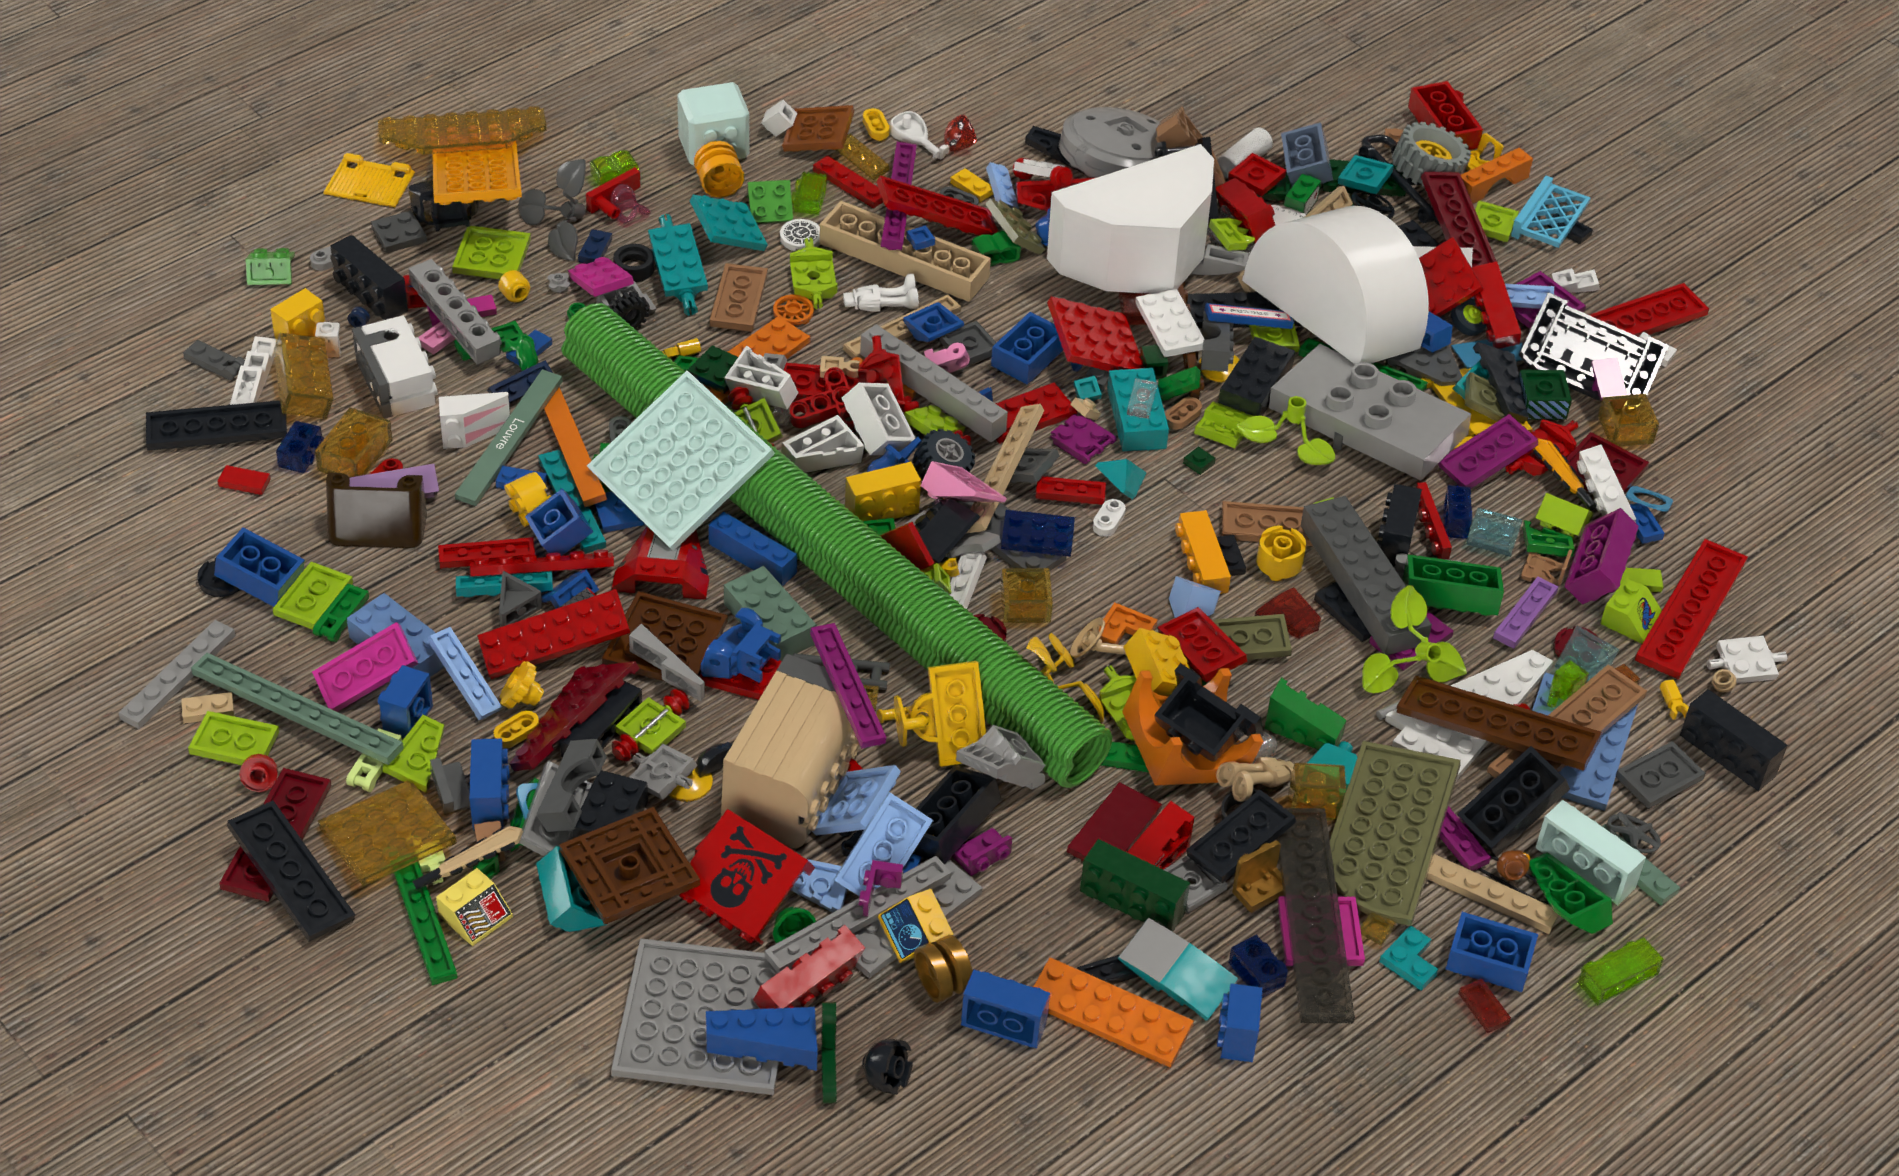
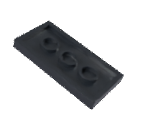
(1240, 833)

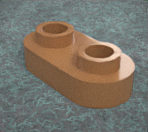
(1183, 413)

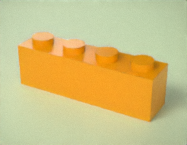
(1203, 550)

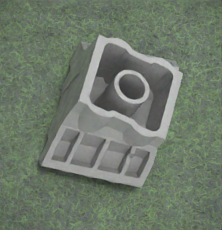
(1005, 757)

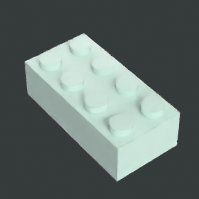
(1591, 851)

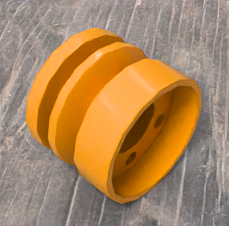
(719, 169)

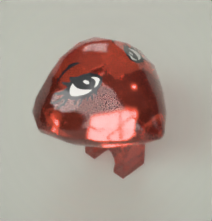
(959, 134)

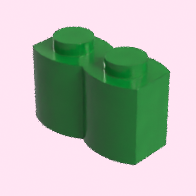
(997, 247)

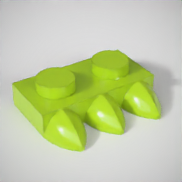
(1230, 234)

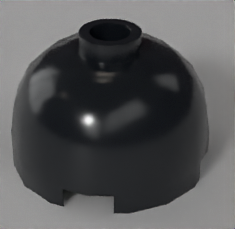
(888, 1065)

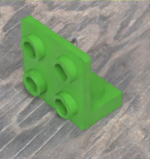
(770, 201)
(269, 267)

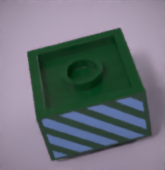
(1545, 394)

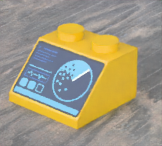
(914, 923)

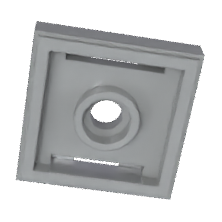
(1203, 889)

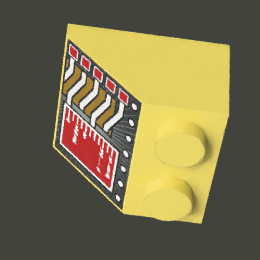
(473, 907)

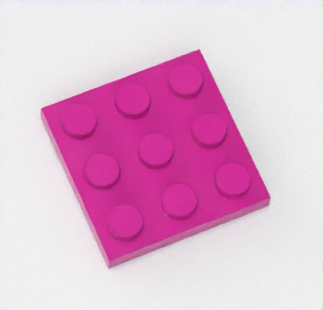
(1350, 928)

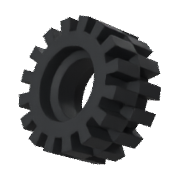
(634, 303)

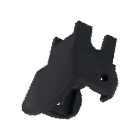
(442, 215)

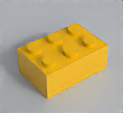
(884, 493)
(1156, 654)

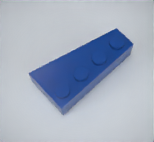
(766, 1034)

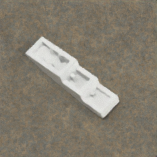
(254, 372)

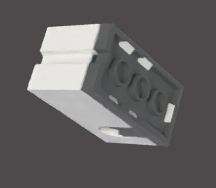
(394, 366)

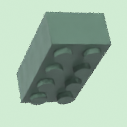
(774, 606)

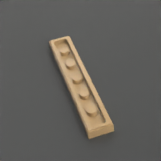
(898, 327)

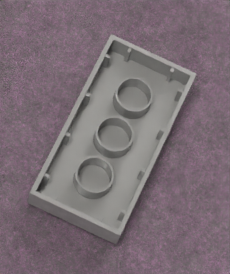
(1372, 411)

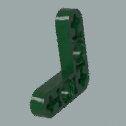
(828, 1052)

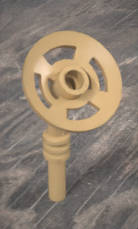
(1090, 639)

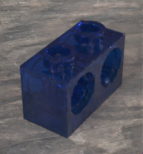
(299, 447)
(1457, 511)
(1258, 965)

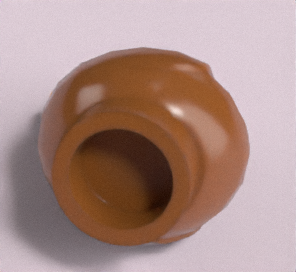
(1513, 864)

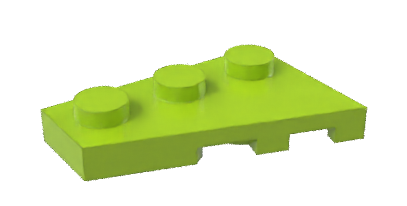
(419, 748)

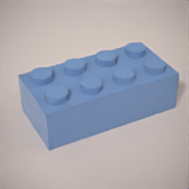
(384, 612)

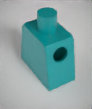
(1335, 755)

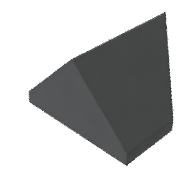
(517, 600)

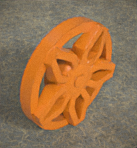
(794, 309)

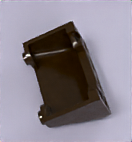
(375, 513)

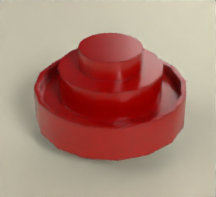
(258, 772)

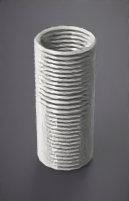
(1256, 142)

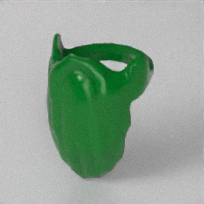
(524, 350)

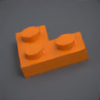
(1124, 620)

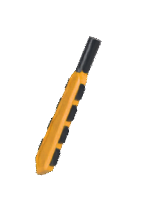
(1562, 471)

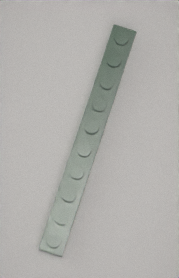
(298, 708)

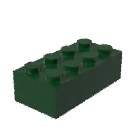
(1133, 885)

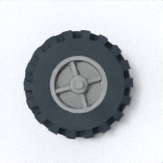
(943, 448)

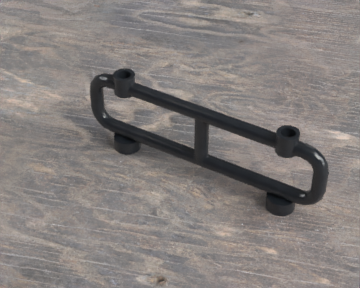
(1426, 212)

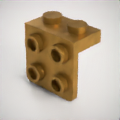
(1257, 877)

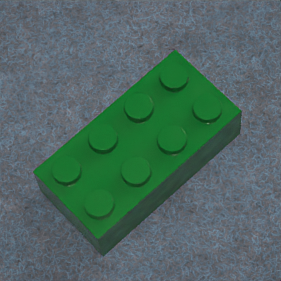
(1455, 584)

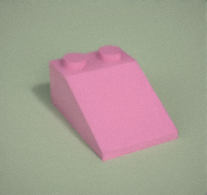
(958, 484)

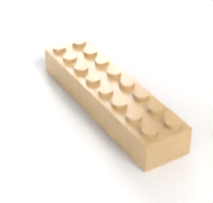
(938, 266)

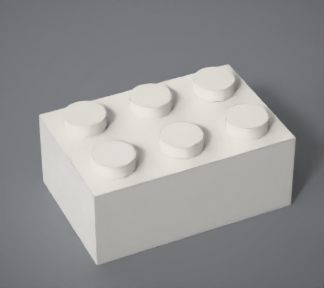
(877, 417)

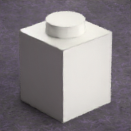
(779, 118)

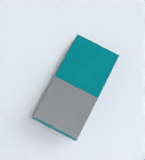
(1177, 968)

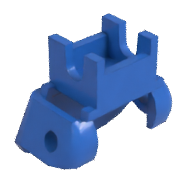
(741, 649)

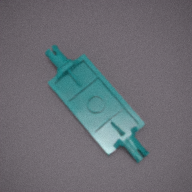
(678, 262)

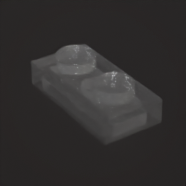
(1142, 398)

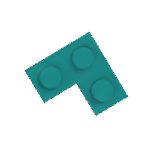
(1405, 959)

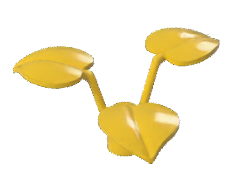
(1039, 648)

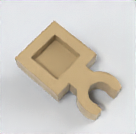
(849, 368)

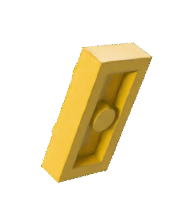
(971, 184)

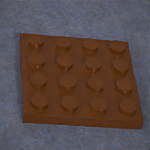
(679, 626)

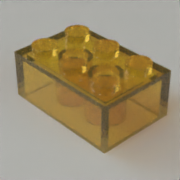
(354, 444)

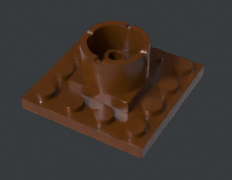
(629, 865)

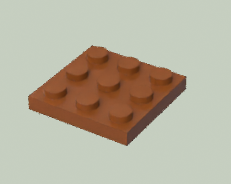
(819, 128)

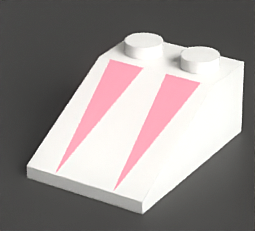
(472, 417)

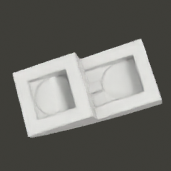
(1578, 282)

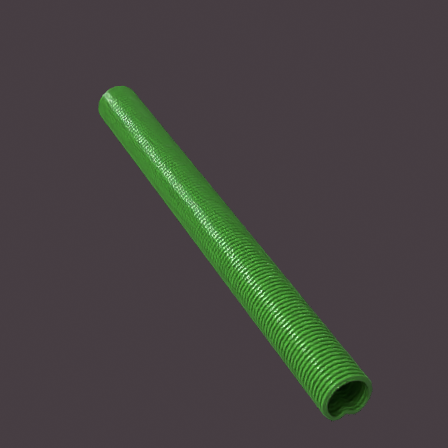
(860, 564)

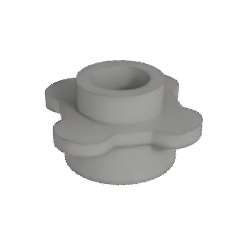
(559, 282)

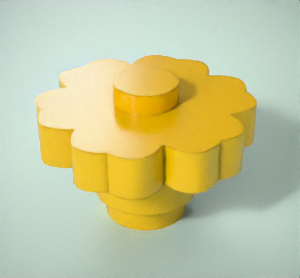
(521, 687)

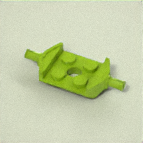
(813, 263)
(1114, 697)

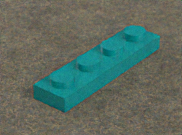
(491, 584)

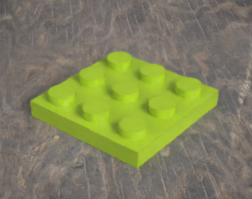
(490, 252)

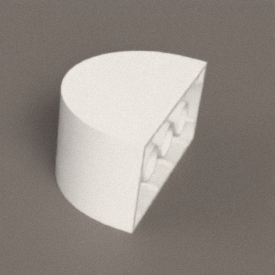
(1346, 281)

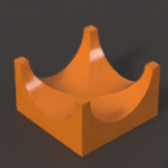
(1167, 757)

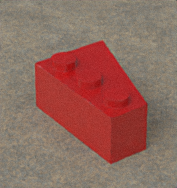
(1165, 837)

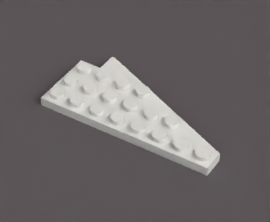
(1505, 682)

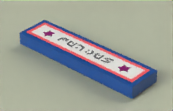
(1248, 316)

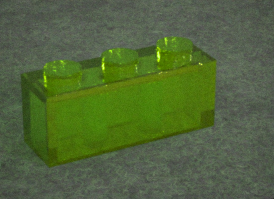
(1620, 970)

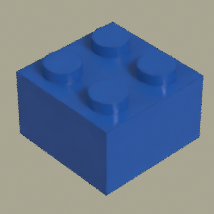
(559, 523)
(405, 700)
(1239, 1022)

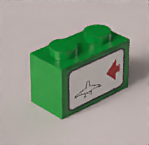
(1303, 194)

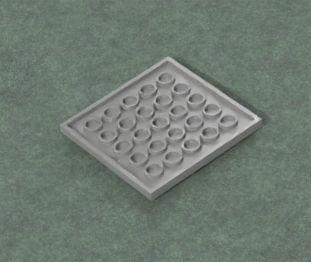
(666, 1016)

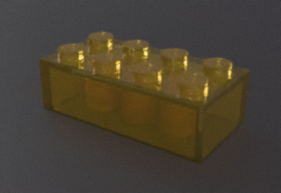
(303, 375)

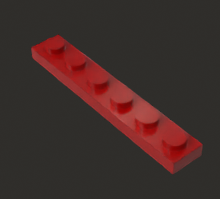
(532, 563)

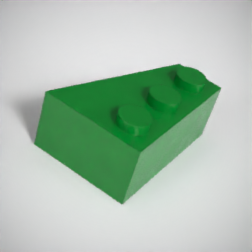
(1301, 719)

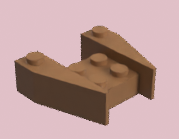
(1180, 132)

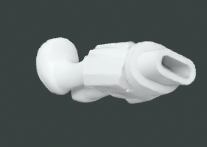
(874, 297)

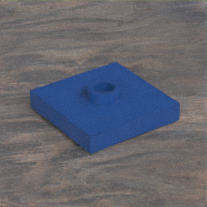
(615, 514)

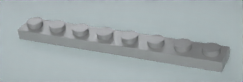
(921, 878)

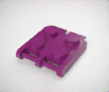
(1081, 436)

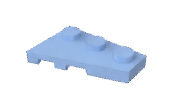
(821, 887)

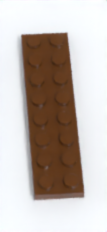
(1499, 722)

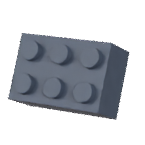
(1307, 153)

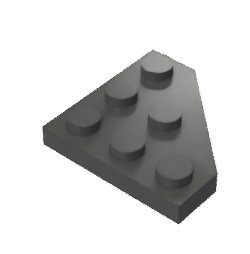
(1435, 365)

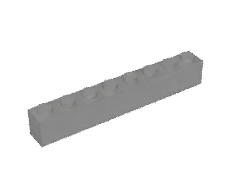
(941, 386)

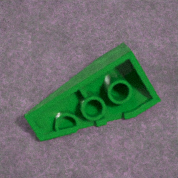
(1571, 894)

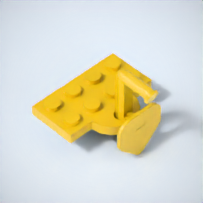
(952, 708)

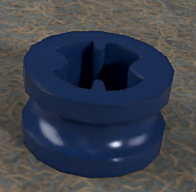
(358, 317)

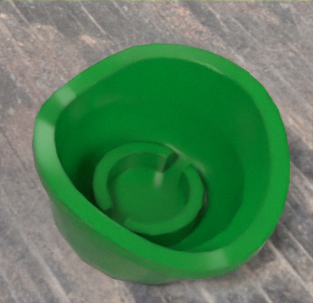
(790, 922)

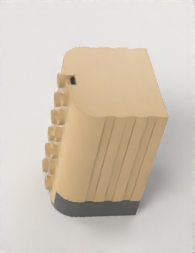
(789, 754)

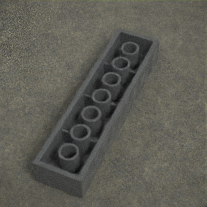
(1360, 570)

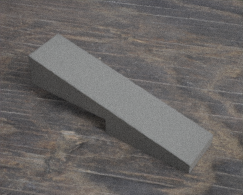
(674, 671)

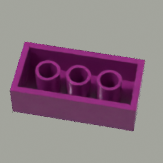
(1601, 556)

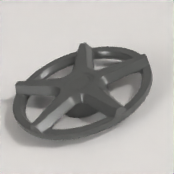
(1633, 833)

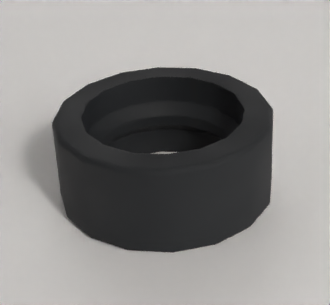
(635, 252)

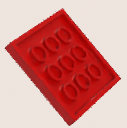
(1094, 336)

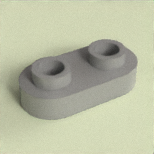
(321, 260)

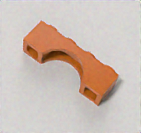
(1513, 166)

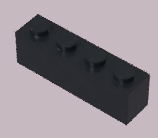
(602, 722)

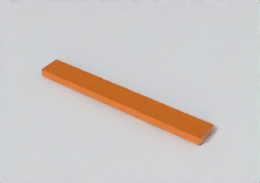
(573, 450)

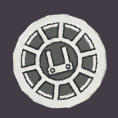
(796, 231)

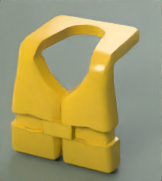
(1475, 160)

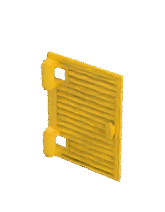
(369, 181)

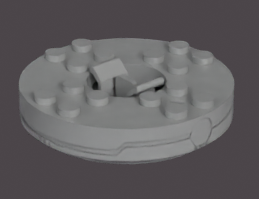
(1108, 140)

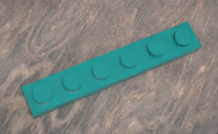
(560, 477)

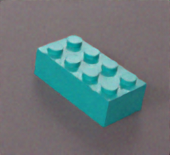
(1133, 431)

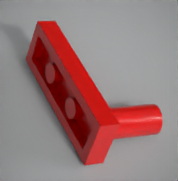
(601, 196)

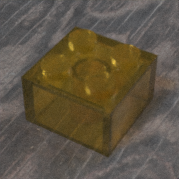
(1628, 420)
(1026, 595)
(1318, 787)

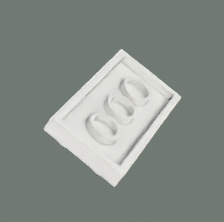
(1170, 323)

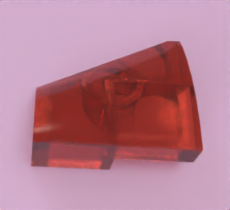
(1298, 614)

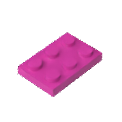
(600, 276)

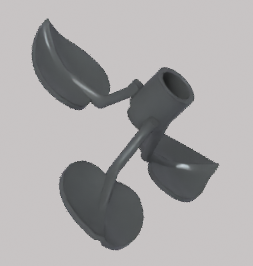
(532, 205)

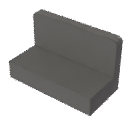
(450, 786)

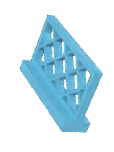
(1536, 207)

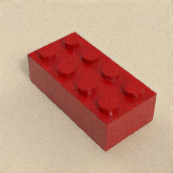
(1442, 106)

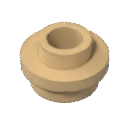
(1721, 676)

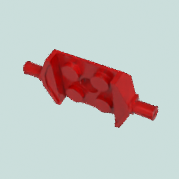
(884, 367)
(1548, 431)

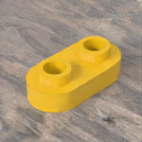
(876, 124)
(514, 730)

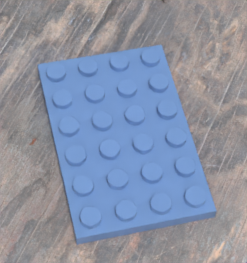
(1596, 782)

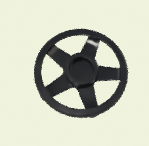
(1373, 202)

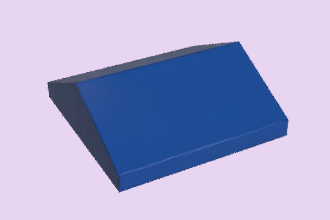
(932, 322)

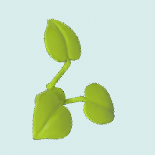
(1262, 430)
(1441, 657)

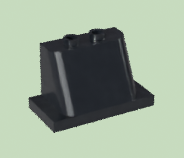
(1203, 719)

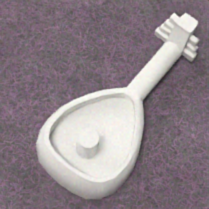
(912, 129)

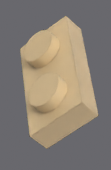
(196, 707)

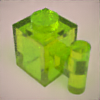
(1566, 682)

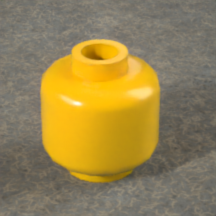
(514, 286)

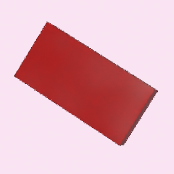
(244, 480)

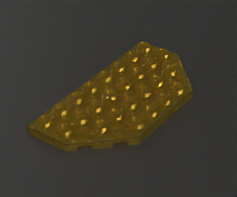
(462, 131)

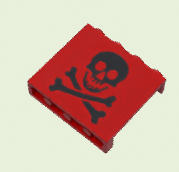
(743, 875)

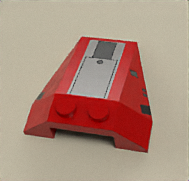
(655, 562)

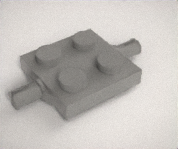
(664, 770)

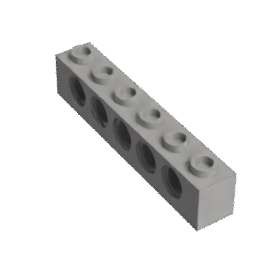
(455, 311)

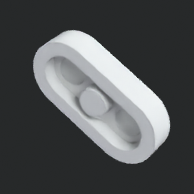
(1109, 517)

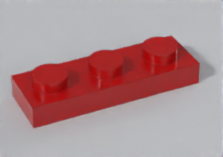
(1071, 490)

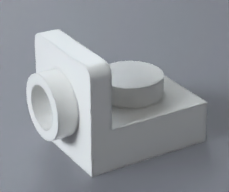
(330, 333)

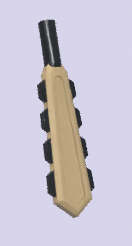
(469, 857)

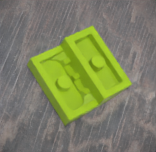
(1221, 424)

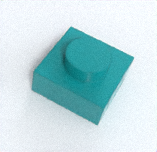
(1087, 388)

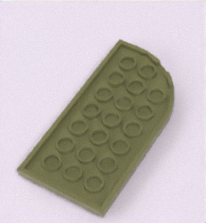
(1391, 828)

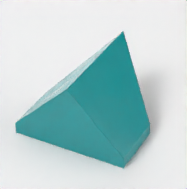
(1123, 475)

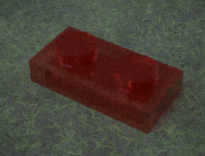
(1484, 1006)

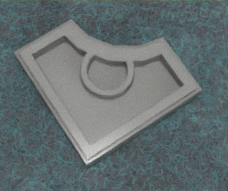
(974, 542)

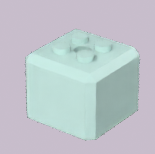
(711, 116)

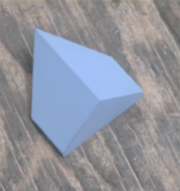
(1189, 595)

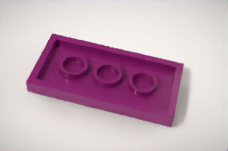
(1488, 452)

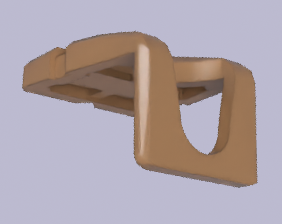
(1541, 567)

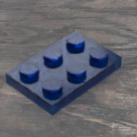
(1038, 533)

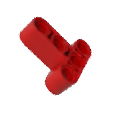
(827, 398)

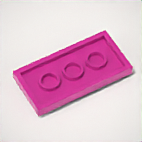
(364, 667)

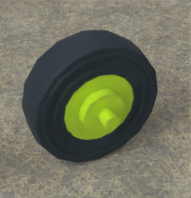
(1467, 318)

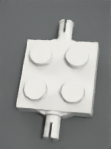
(1747, 659)

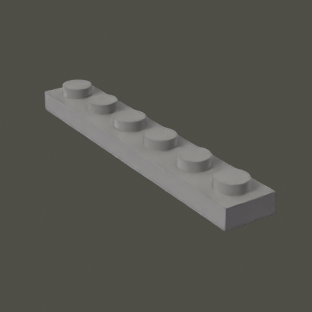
(175, 675)

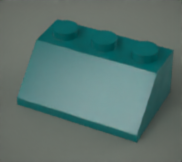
(563, 895)

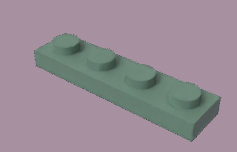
(1655, 882)

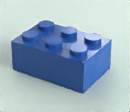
(1027, 348)
(258, 566)
(488, 781)
(1491, 951)
(1005, 1008)

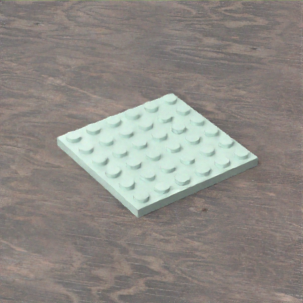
(680, 460)

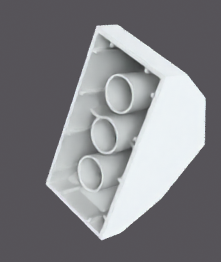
(1136, 225)

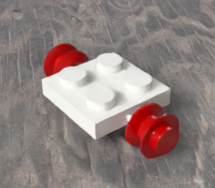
(1059, 175)

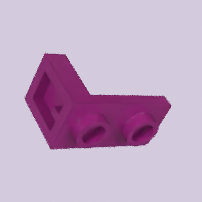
(882, 874)

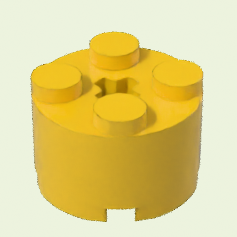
(526, 495)
(1281, 552)

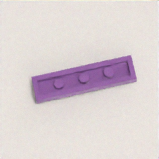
(1525, 612)

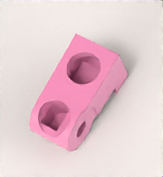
(950, 359)

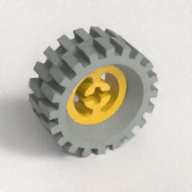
(1429, 150)

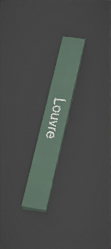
(508, 438)

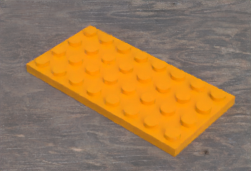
(476, 176)

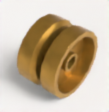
(943, 968)

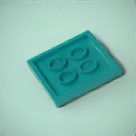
(728, 222)

